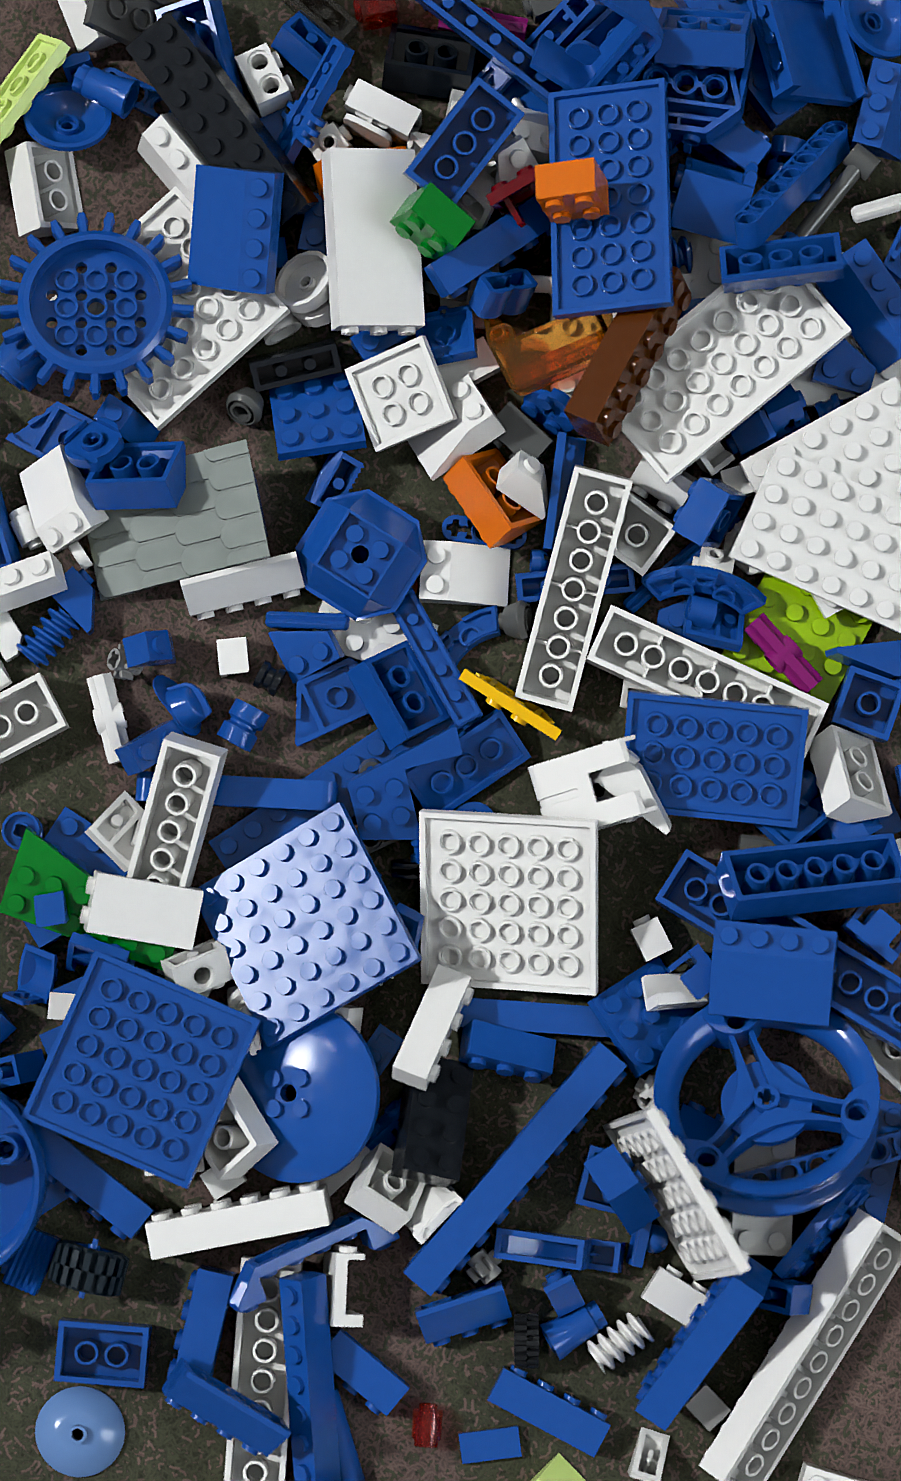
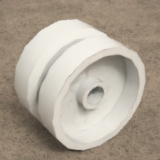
(305, 288)

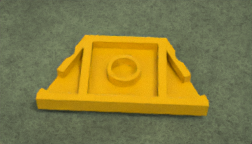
(501, 696)

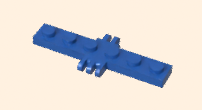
(306, 112)

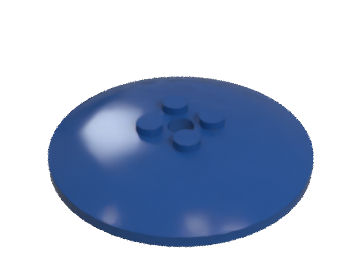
(332, 1104)

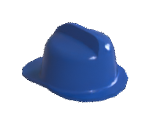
(184, 703)

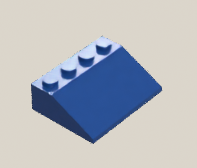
(235, 229)
(772, 973)

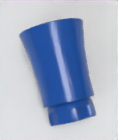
(106, 89)
(573, 1328)

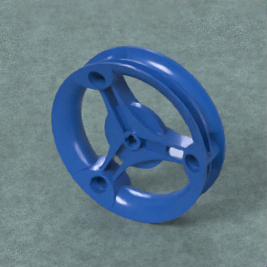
(775, 1123)

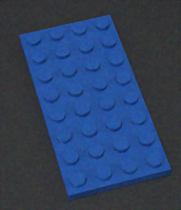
(623, 256)

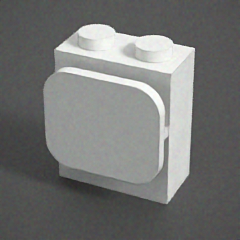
(379, 115)

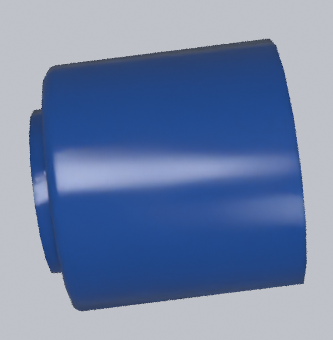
(22, 377)

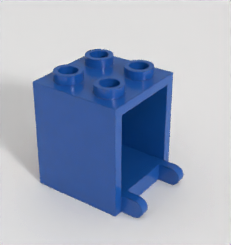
(710, 198)

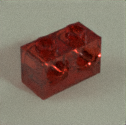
(375, 13)

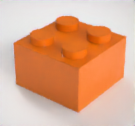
(572, 190)

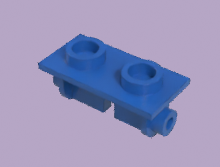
(384, 1126)

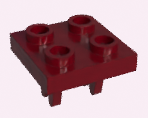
(507, 195)

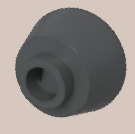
(245, 406)
(517, 620)

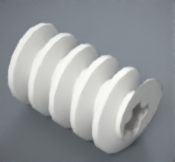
(619, 1341)

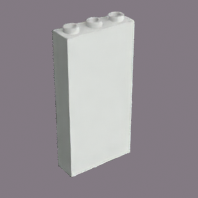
(370, 267)

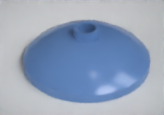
(85, 1410)

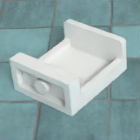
(335, 1267)

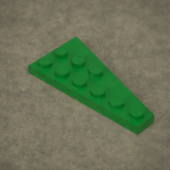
(44, 870)

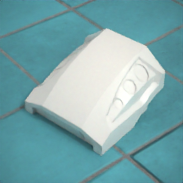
(432, 1210)

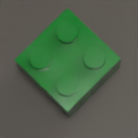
(432, 222)

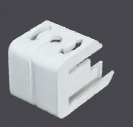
(567, 785)

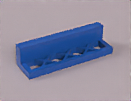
(567, 454)

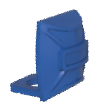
(35, 977)

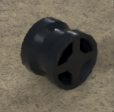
(269, 678)

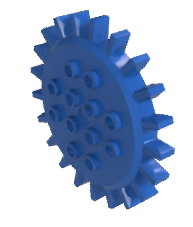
(55, 273)

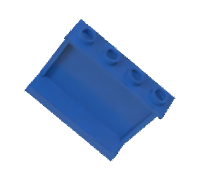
(808, 51)

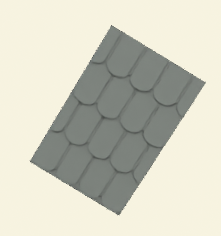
(209, 531)

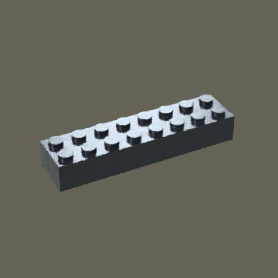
(214, 108)

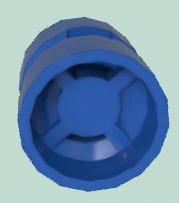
(782, 150)
(243, 725)
(15, 826)

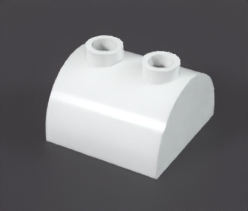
(670, 496)

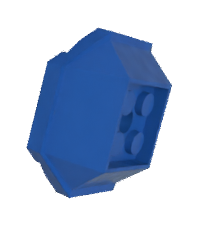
(393, 562)

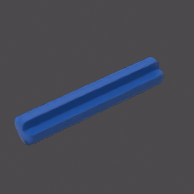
(307, 620)

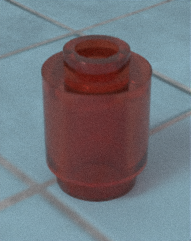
(427, 1425)

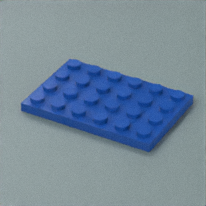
(720, 756)

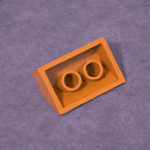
(490, 511)

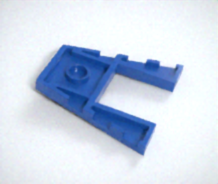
(383, 794)

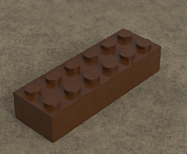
(623, 366)

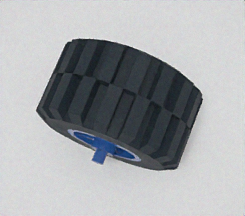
(88, 1268)

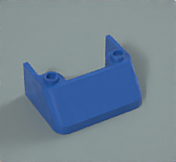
(614, 61)

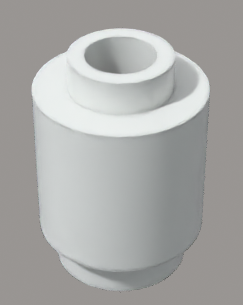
(24, 529)

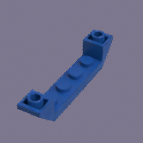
(248, 1289)

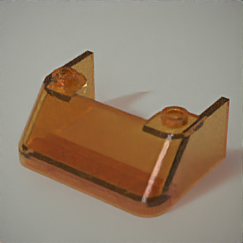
(546, 352)

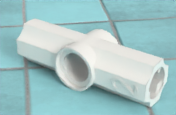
(108, 714)

